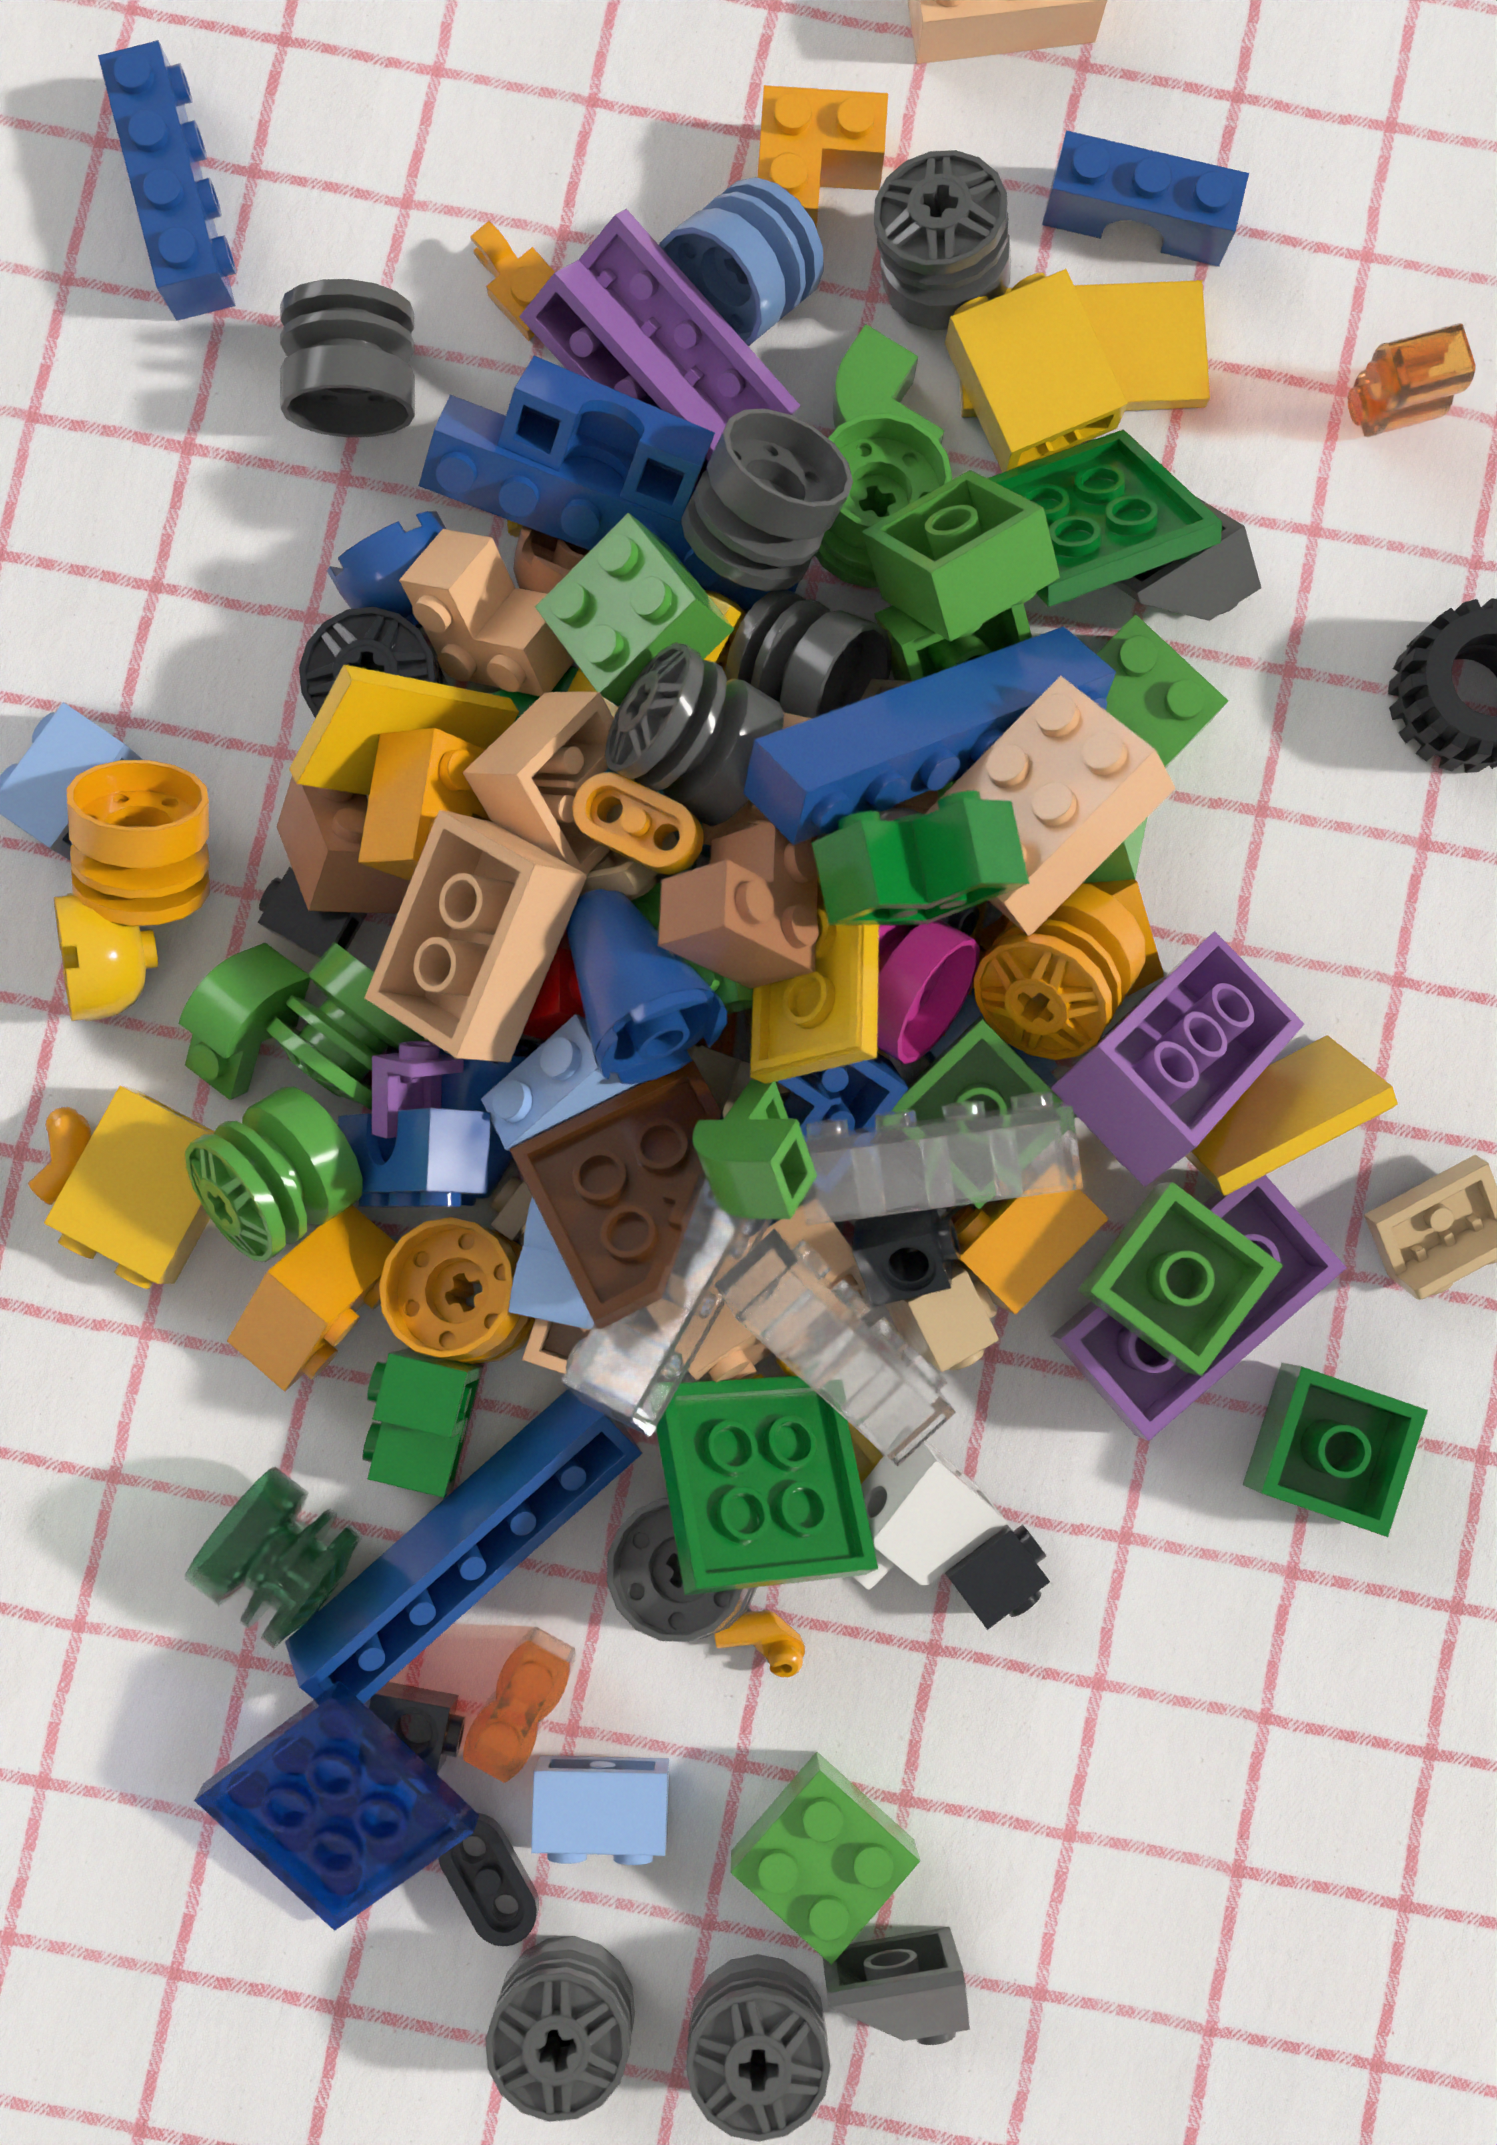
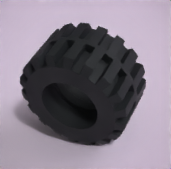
(1427, 694)

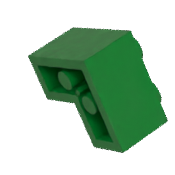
(920, 862)
(423, 1420)

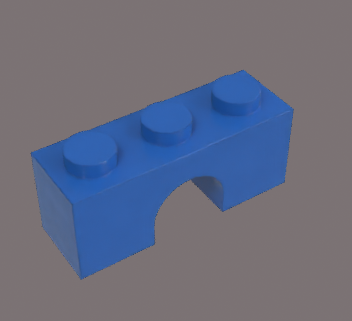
(1181, 198)
(568, 416)
(428, 1162)

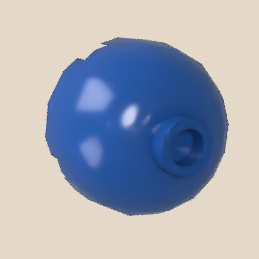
(379, 561)

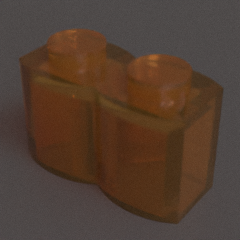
(1411, 380)
(515, 1712)

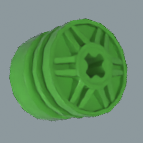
(890, 468)
(344, 1031)
(274, 1173)

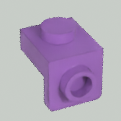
(407, 1082)

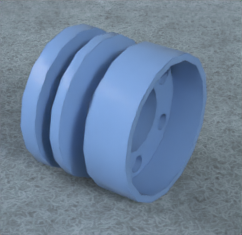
(750, 254)

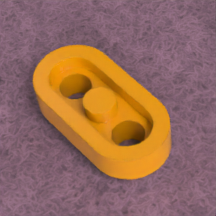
(642, 825)

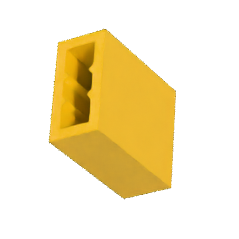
(1034, 370)
(134, 1192)

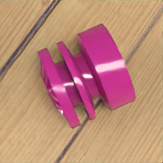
(921, 985)

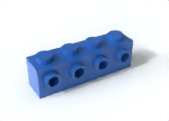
(167, 180)

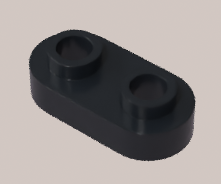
(487, 1876)

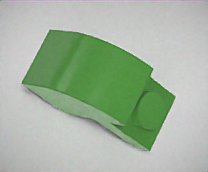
(875, 380)
(232, 1012)
(755, 1156)

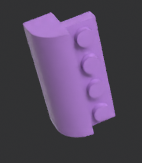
(650, 333)

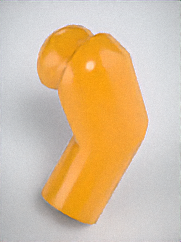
(67, 1140)
(770, 1637)

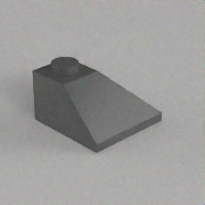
(1205, 581)
(902, 1986)

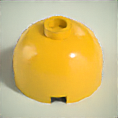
(101, 960)

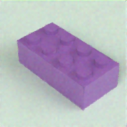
(1178, 1059)
(1148, 1387)

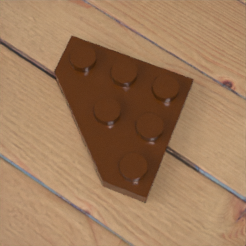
(622, 1189)

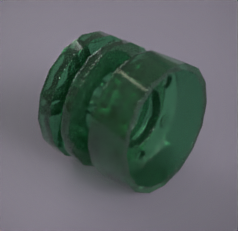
(273, 1557)

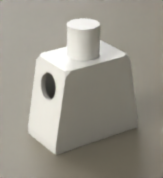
(925, 1516)

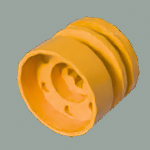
(139, 841)
(1065, 979)
(428, 1287)

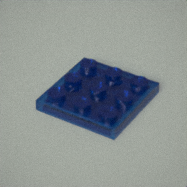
(337, 1806)

